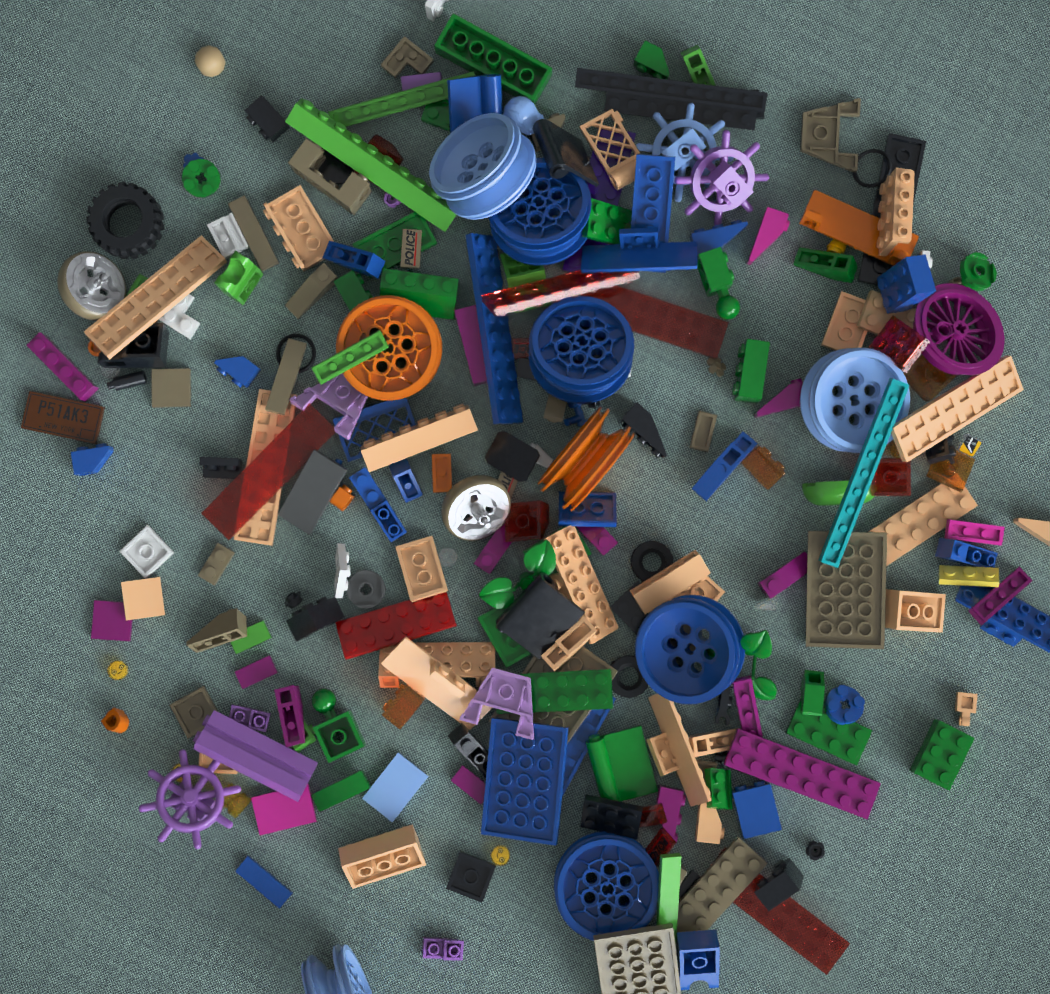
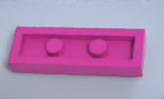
(974, 532)

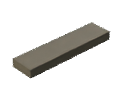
(253, 233)
(286, 376)

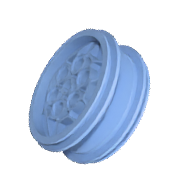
(483, 166)
(817, 401)
(345, 979)

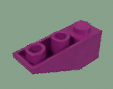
(672, 800)

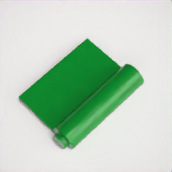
(621, 764)

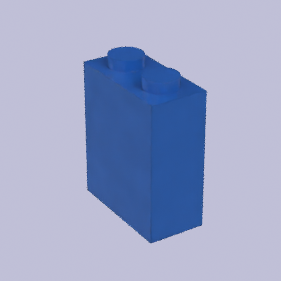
(756, 809)

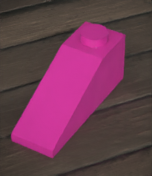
(770, 229)

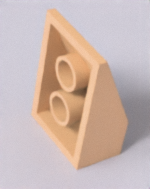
(914, 610)

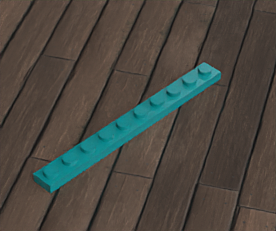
(863, 472)

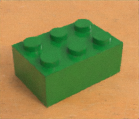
(751, 371)
(942, 754)

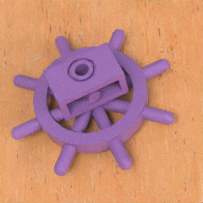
(730, 187)
(190, 799)

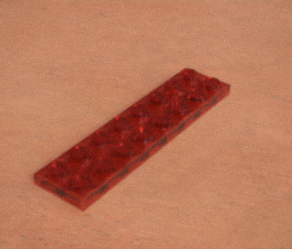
(553, 290)
(666, 321)
(269, 472)
(795, 927)

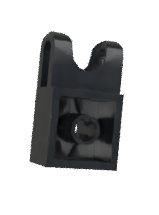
(145, 351)

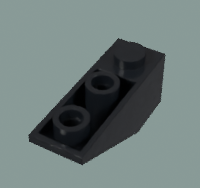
(644, 427)
(470, 747)

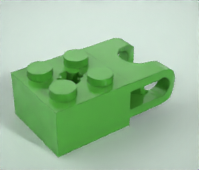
(239, 278)

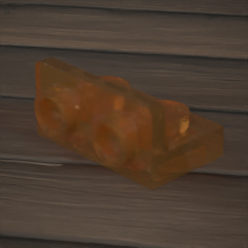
(764, 467)

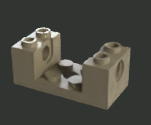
(306, 165)

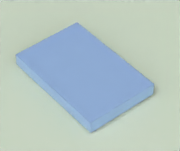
(395, 787)

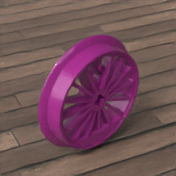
(957, 331)

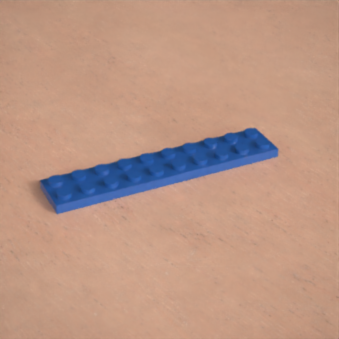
(494, 331)

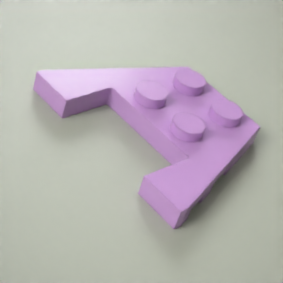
(340, 396)
(504, 692)

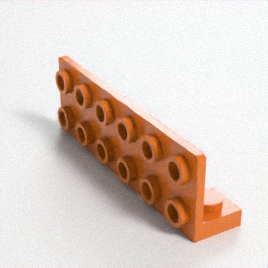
(850, 227)

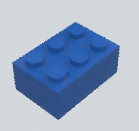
(906, 284)

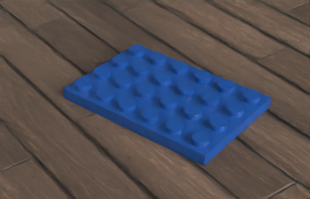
(524, 782)

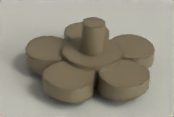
(716, 366)

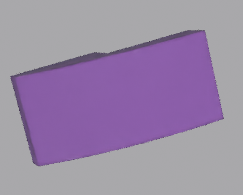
(418, 80)
(250, 717)
(442, 948)

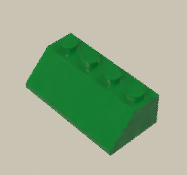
(433, 293)

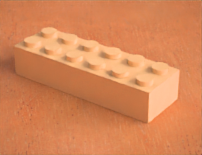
(418, 438)

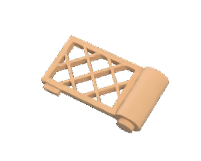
(624, 171)

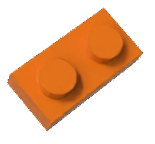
(441, 473)

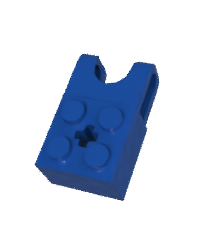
(698, 957)

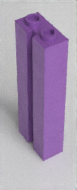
(254, 755)

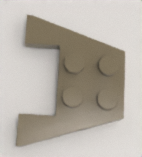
(821, 134)

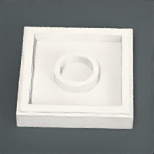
(146, 551)

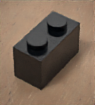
(266, 118)

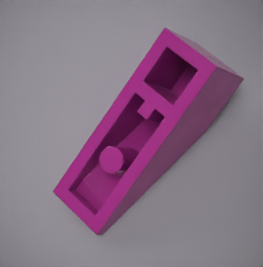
(785, 400)
(599, 538)
(493, 551)
(784, 576)
(291, 714)

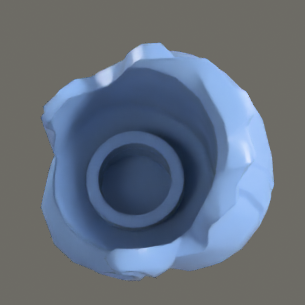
(523, 113)

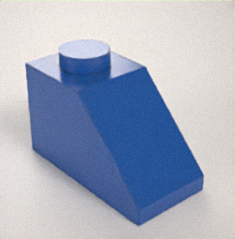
(405, 480)

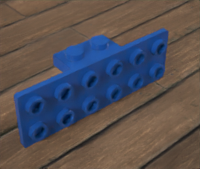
(639, 251)
(1013, 621)

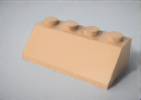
(381, 856)

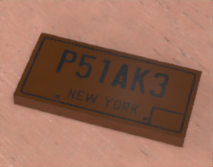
(62, 417)

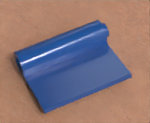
(473, 97)

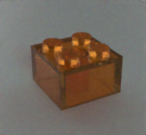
(927, 379)
(403, 706)

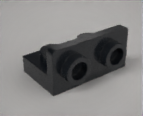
(942, 451)
(221, 467)

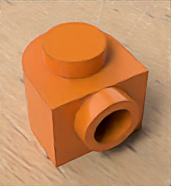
(342, 497)
(116, 721)

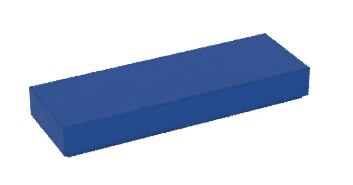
(263, 881)

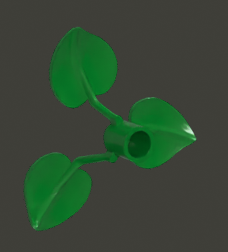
(537, 559)
(759, 646)

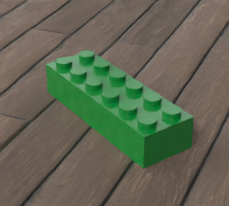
(486, 54)

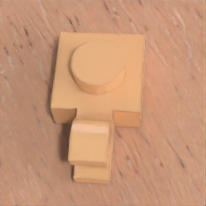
(966, 704)

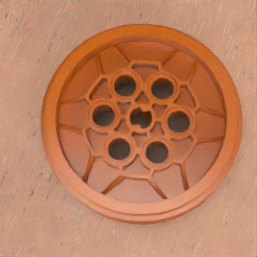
(421, 359)
(586, 459)

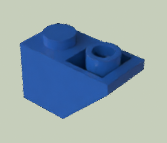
(239, 368)
(90, 461)

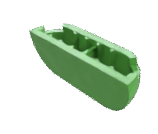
(828, 492)

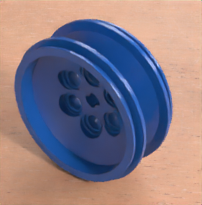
(553, 237)
(594, 377)
(658, 657)
(591, 855)

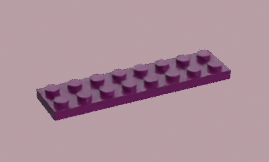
(802, 773)

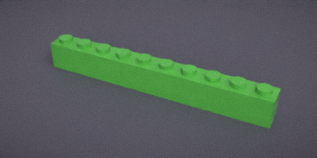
(370, 163)

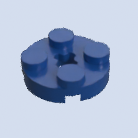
(851, 697)

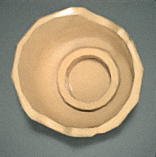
(210, 61)

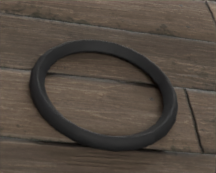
(888, 171)
(297, 336)

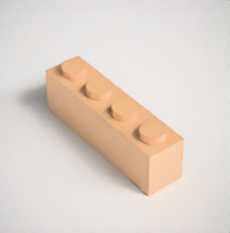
(670, 582)

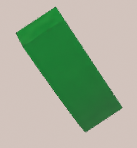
(340, 791)

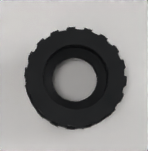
(648, 547)
(621, 689)

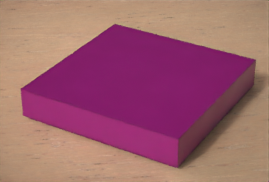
(110, 621)

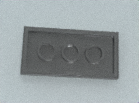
(312, 492)

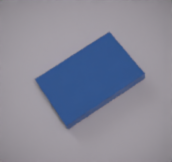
(594, 511)

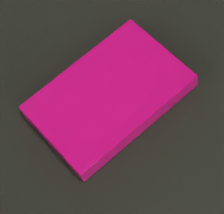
(279, 812)

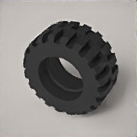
(108, 203)

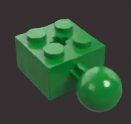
(718, 280)
(324, 702)

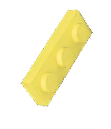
(968, 576)

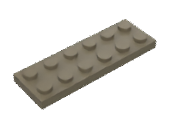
(719, 887)

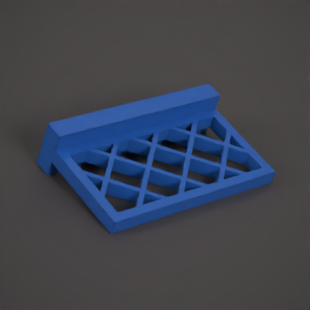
(373, 411)

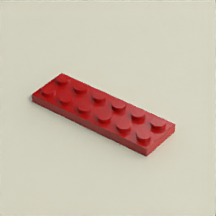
(393, 623)

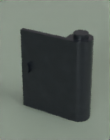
(563, 152)
(539, 616)

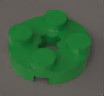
(210, 172)
(969, 275)

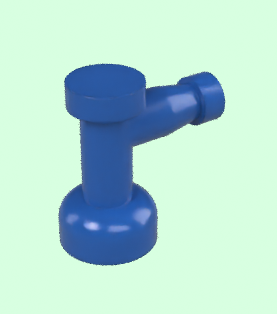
(579, 416)

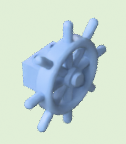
(681, 146)

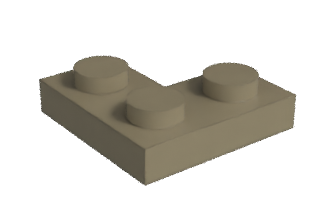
(406, 53)

